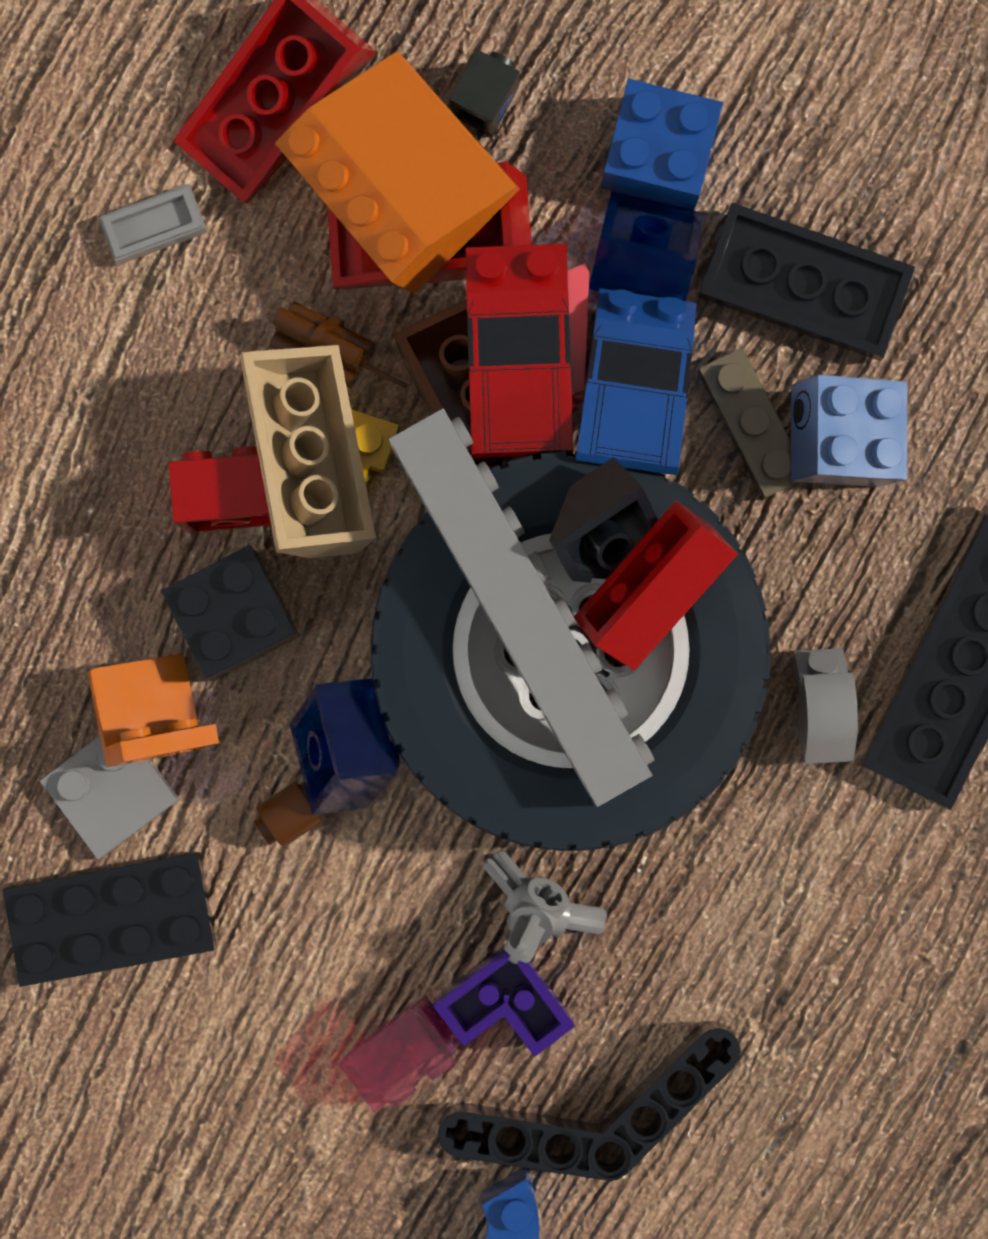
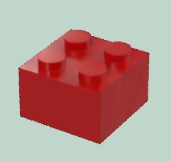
(218, 491)

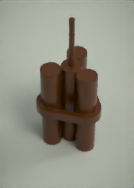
(306, 328)

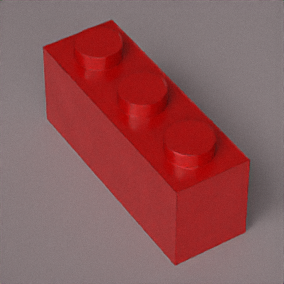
(655, 585)

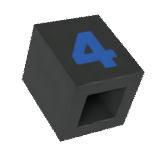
(485, 91)

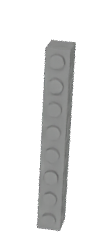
(521, 608)

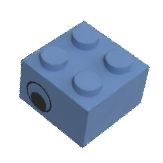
(848, 431)

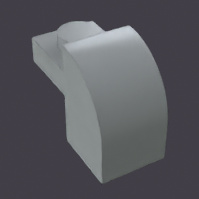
(827, 706)

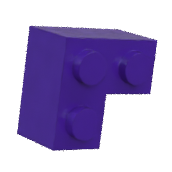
(506, 990)

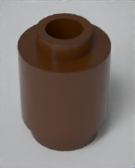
(286, 815)

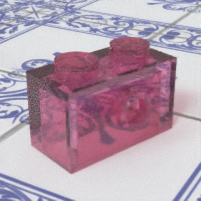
(400, 1054)

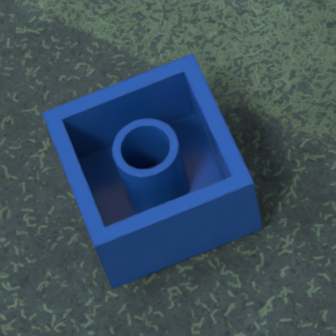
(661, 144)

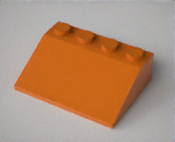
(397, 170)

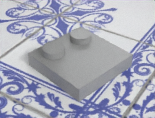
(108, 802)

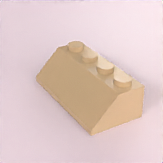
(308, 451)

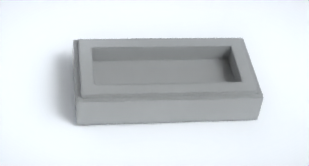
(153, 224)

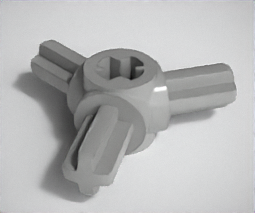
(538, 909)

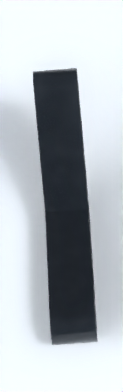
(587, 1135)

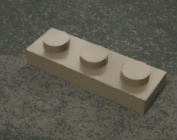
(750, 421)

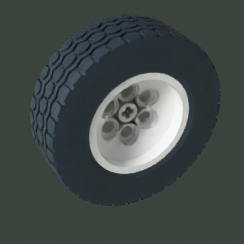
(468, 714)

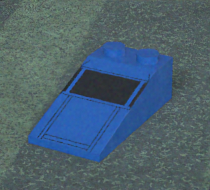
(637, 381)

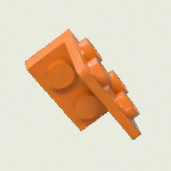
(147, 711)

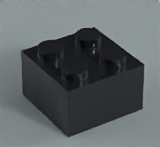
(230, 613)

